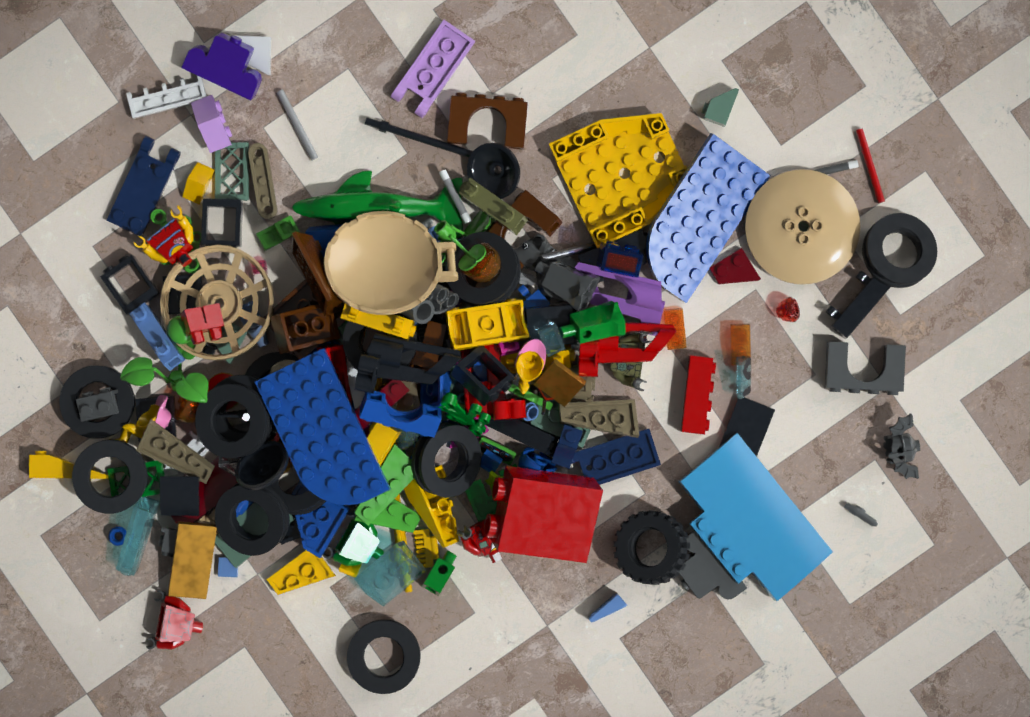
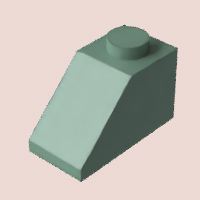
(720, 107)

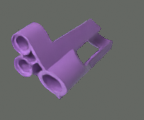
(642, 300)

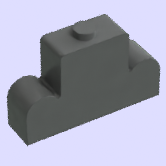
(705, 572)

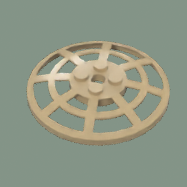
(220, 289)

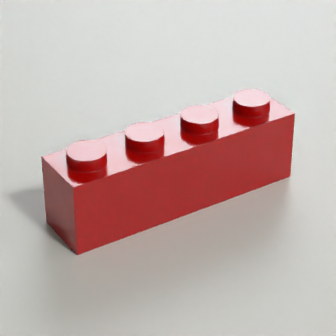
(697, 395)

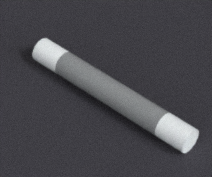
(455, 197)

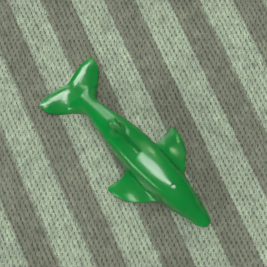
(357, 198)

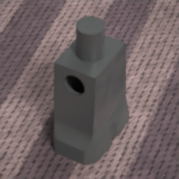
(568, 283)

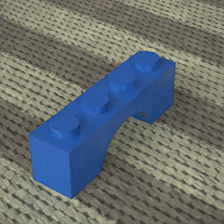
(422, 420)

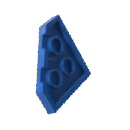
(319, 525)

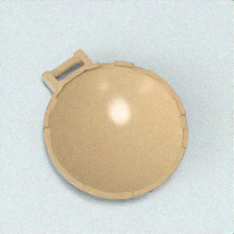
(386, 263)

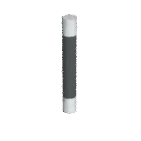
(839, 167)

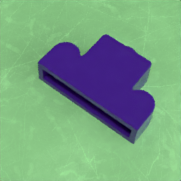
(225, 65)

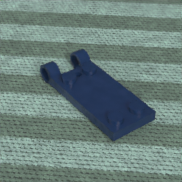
(142, 189)
(619, 457)

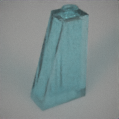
(137, 535)

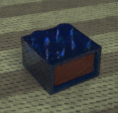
(619, 259)

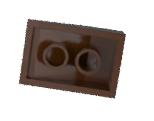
(303, 328)

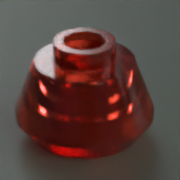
(788, 310)

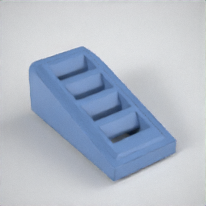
(610, 606)

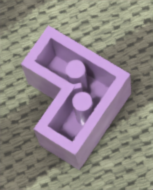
(211, 123)

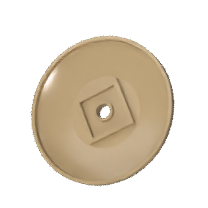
(774, 230)

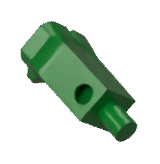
(595, 323)

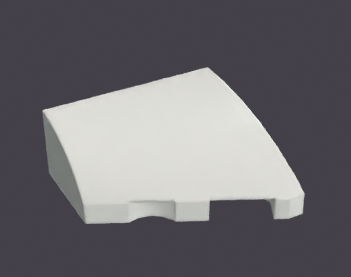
(262, 52)

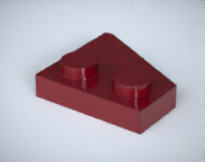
(734, 269)

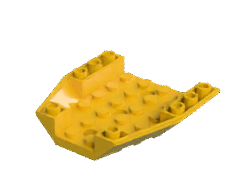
(596, 157)

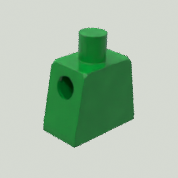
(436, 581)

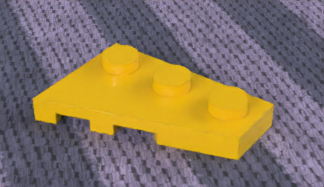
(300, 572)

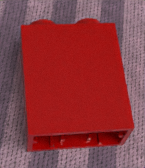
(544, 514)

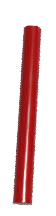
(870, 166)

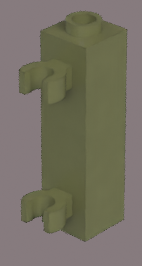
(492, 206)

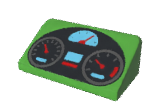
(501, 451)

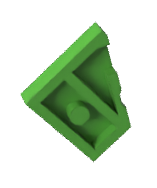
(537, 399)

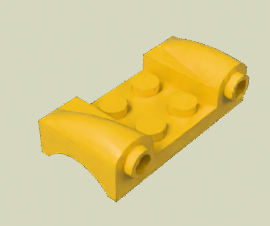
(486, 325)

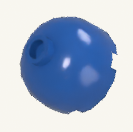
(532, 460)

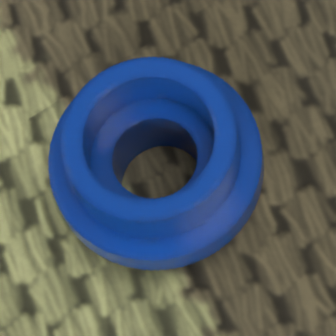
(112, 538)

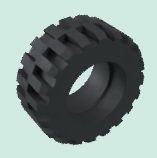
(627, 542)

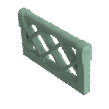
(245, 180)

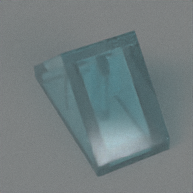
(550, 338)

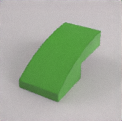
(277, 233)

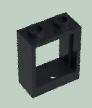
(222, 203)
(124, 262)
(473, 385)

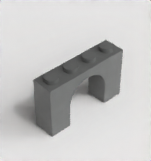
(839, 377)

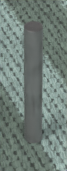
(567, 252)

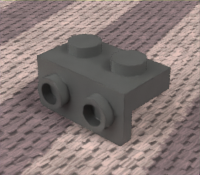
(97, 405)

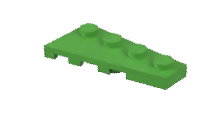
(398, 474)

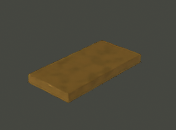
(192, 560)

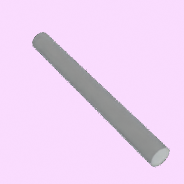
(297, 125)

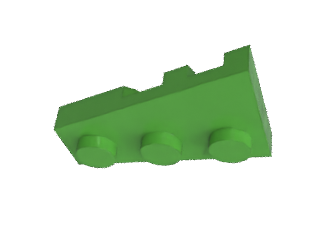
(396, 517)

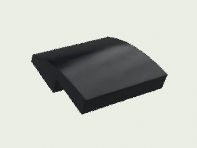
(179, 496)

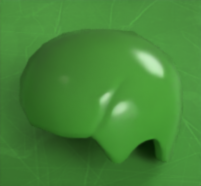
(176, 331)

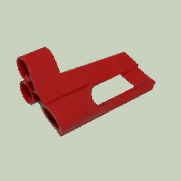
(607, 349)
(502, 407)

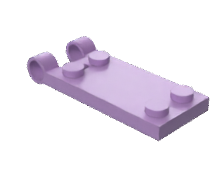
(434, 66)

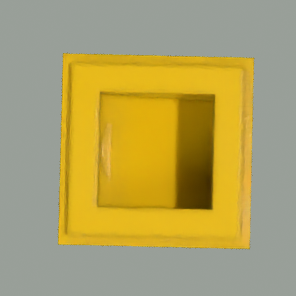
(350, 570)

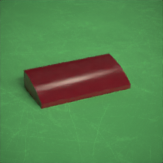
(210, 493)

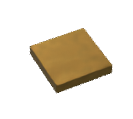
(560, 382)

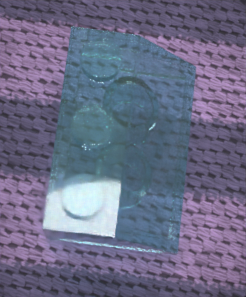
(390, 574)

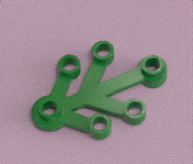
(449, 403)

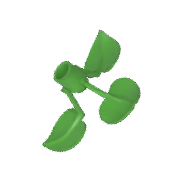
(447, 233)
(192, 388)

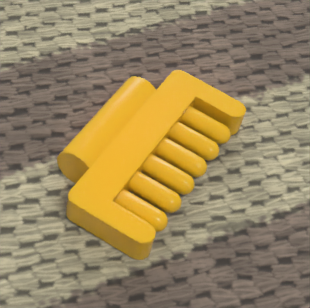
(431, 547)

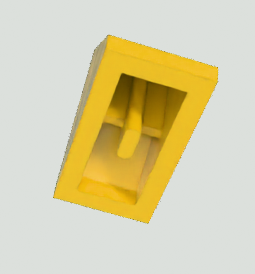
(198, 183)

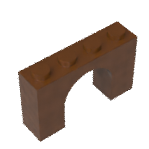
(464, 107)
(534, 212)
(434, 335)

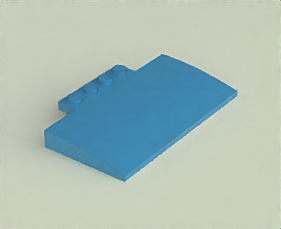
(752, 520)

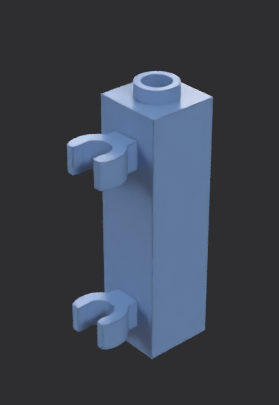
(157, 336)

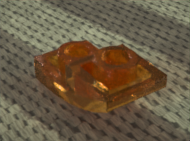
(676, 317)
(739, 341)

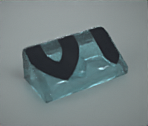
(743, 376)

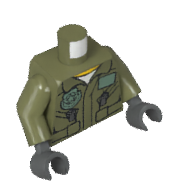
(630, 372)

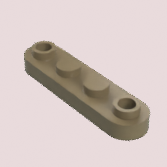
(262, 181)

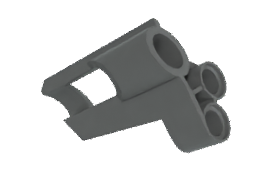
(437, 302)

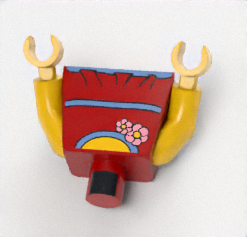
(171, 242)

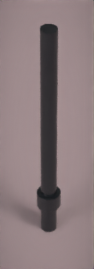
(384, 127)

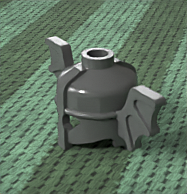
(902, 447)

